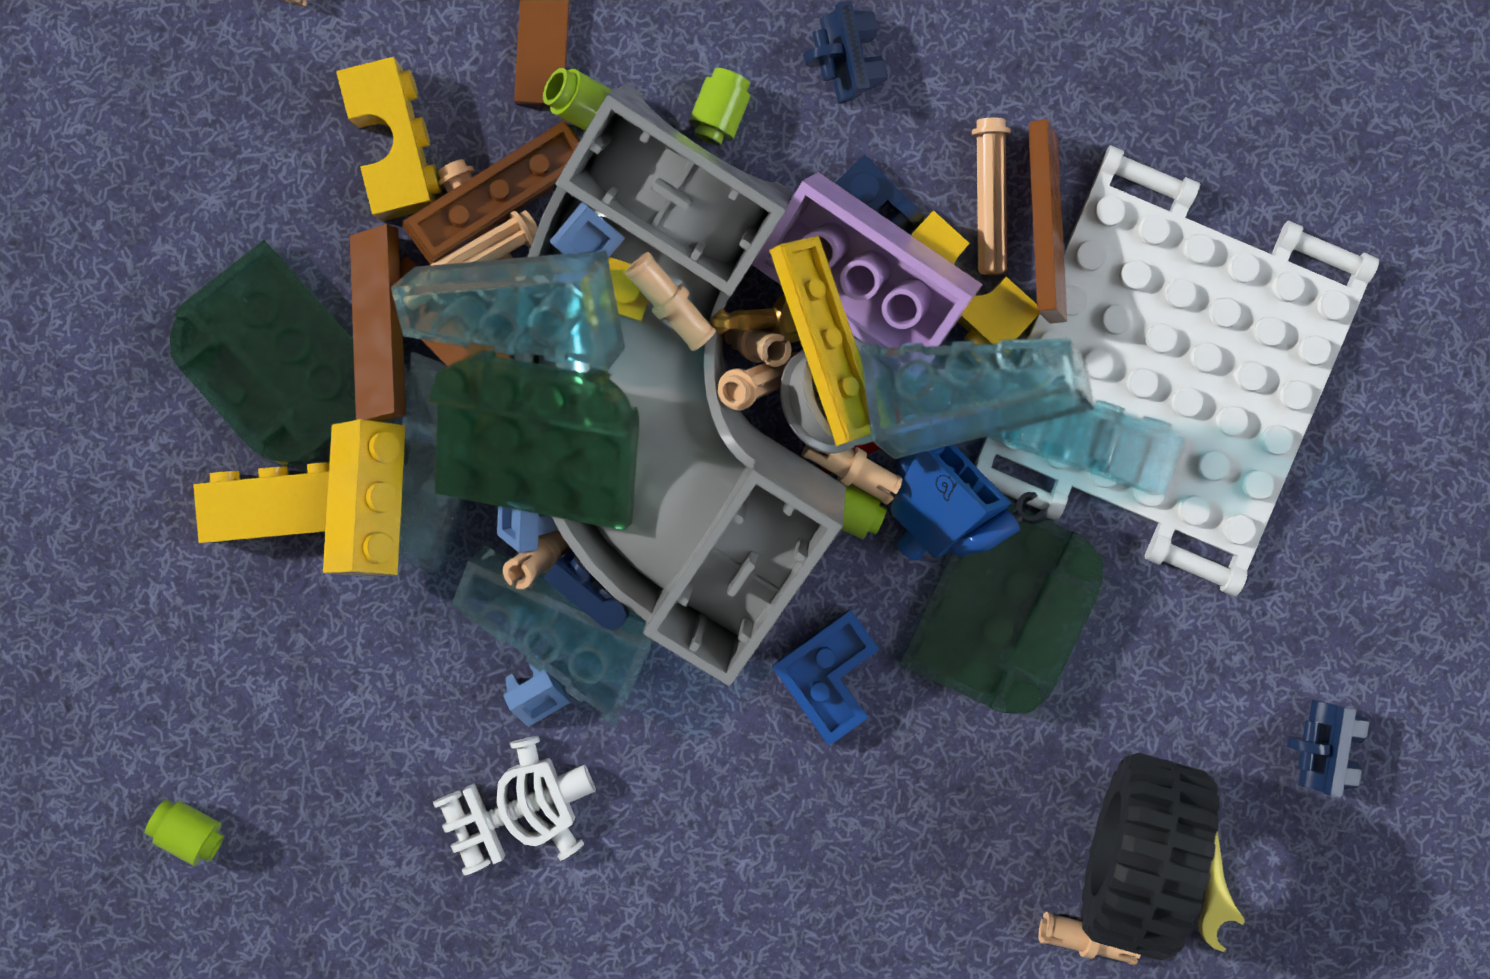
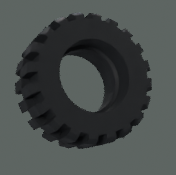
(1150, 856)

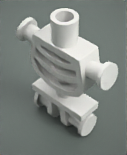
(559, 790)

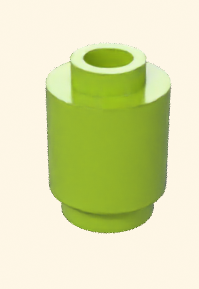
(574, 96)
(720, 106)
(861, 512)
(184, 832)

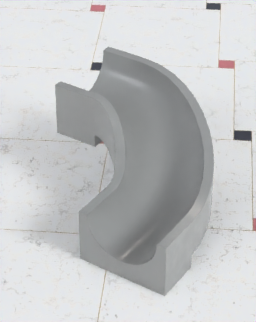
(718, 507)

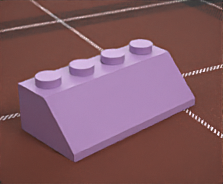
(884, 276)

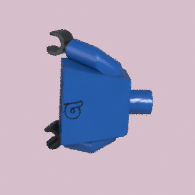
(953, 506)

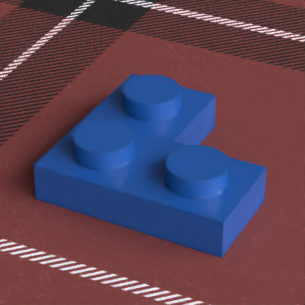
(815, 672)

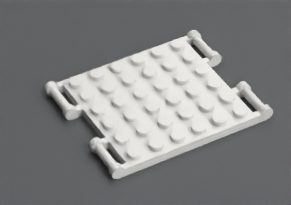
(1200, 338)

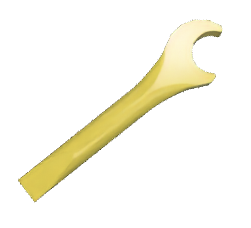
(1217, 903)

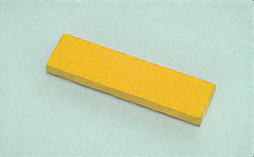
(824, 336)

